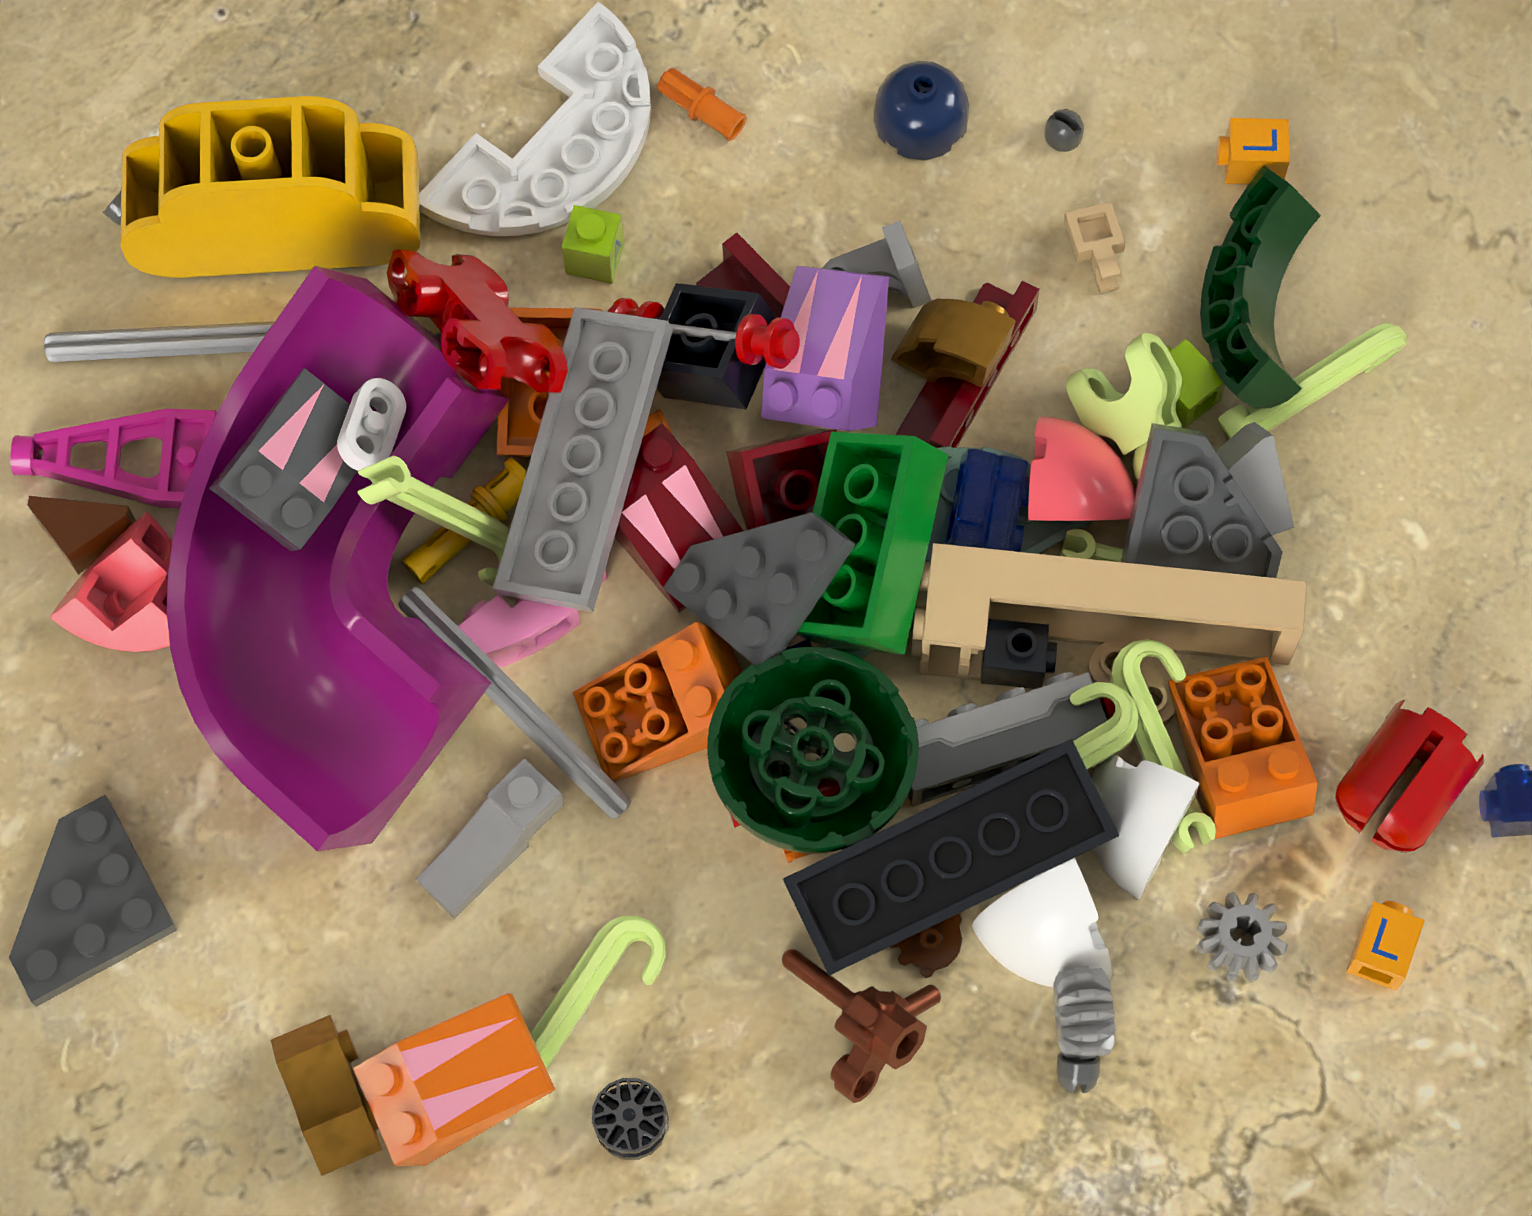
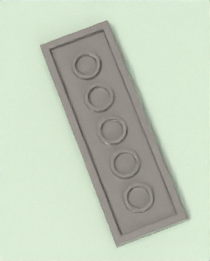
(583, 460)

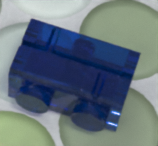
(988, 501)

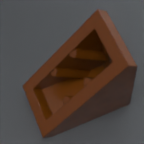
(80, 527)

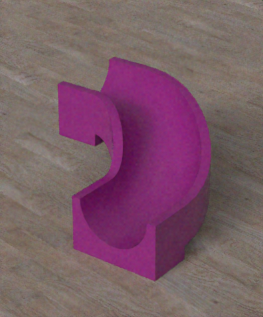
(300, 654)

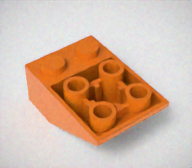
(657, 702)
(1243, 747)

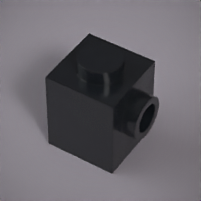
(1017, 654)

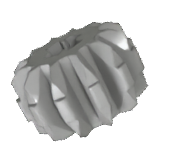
(1252, 920)
(1084, 1012)

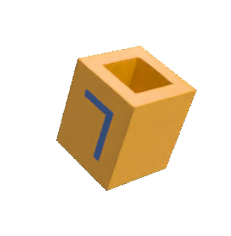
(1251, 145)
(1386, 944)

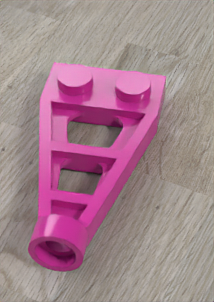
(178, 429)

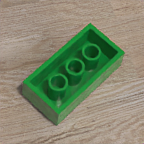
(885, 500)

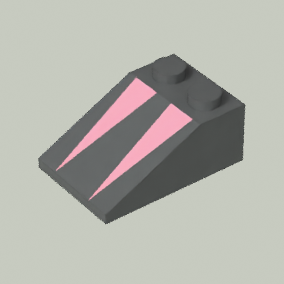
(291, 464)

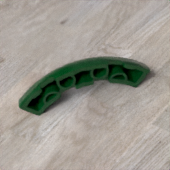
(1244, 288)

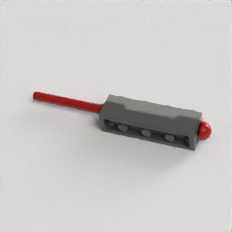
(996, 737)

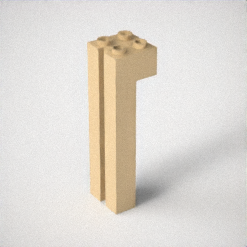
(1098, 604)

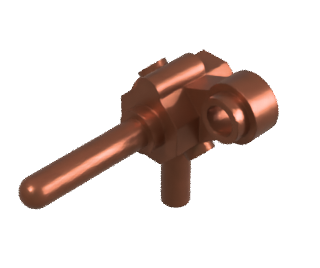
(874, 1020)

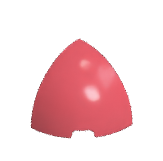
(1076, 475)
(123, 592)

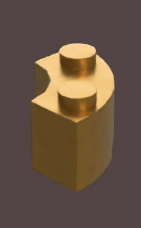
(955, 340)
(326, 1094)

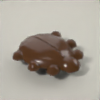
(932, 947)

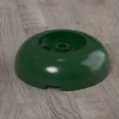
(833, 697)

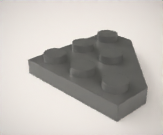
(1194, 511)
(760, 581)
(87, 905)

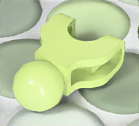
(1129, 416)

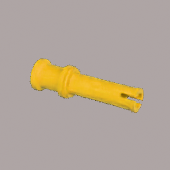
(493, 499)

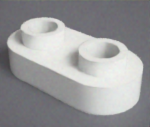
(371, 429)

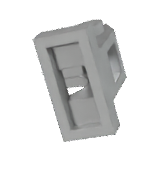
(888, 258)

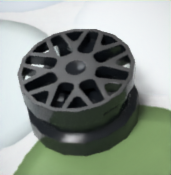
(630, 1119)

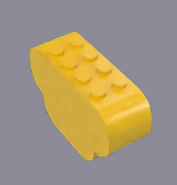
(267, 190)

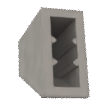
(1257, 471)

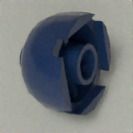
(921, 110)

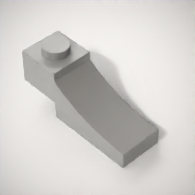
(491, 838)

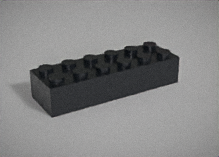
(950, 857)

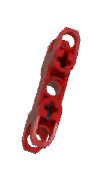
(478, 329)

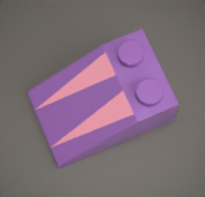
(839, 355)

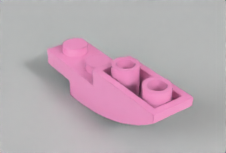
(519, 631)

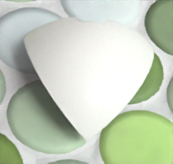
(1146, 811)
(1045, 927)

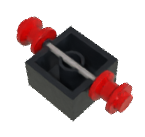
(717, 343)

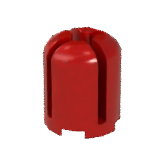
(1386, 758)

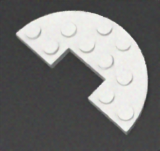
(572, 158)

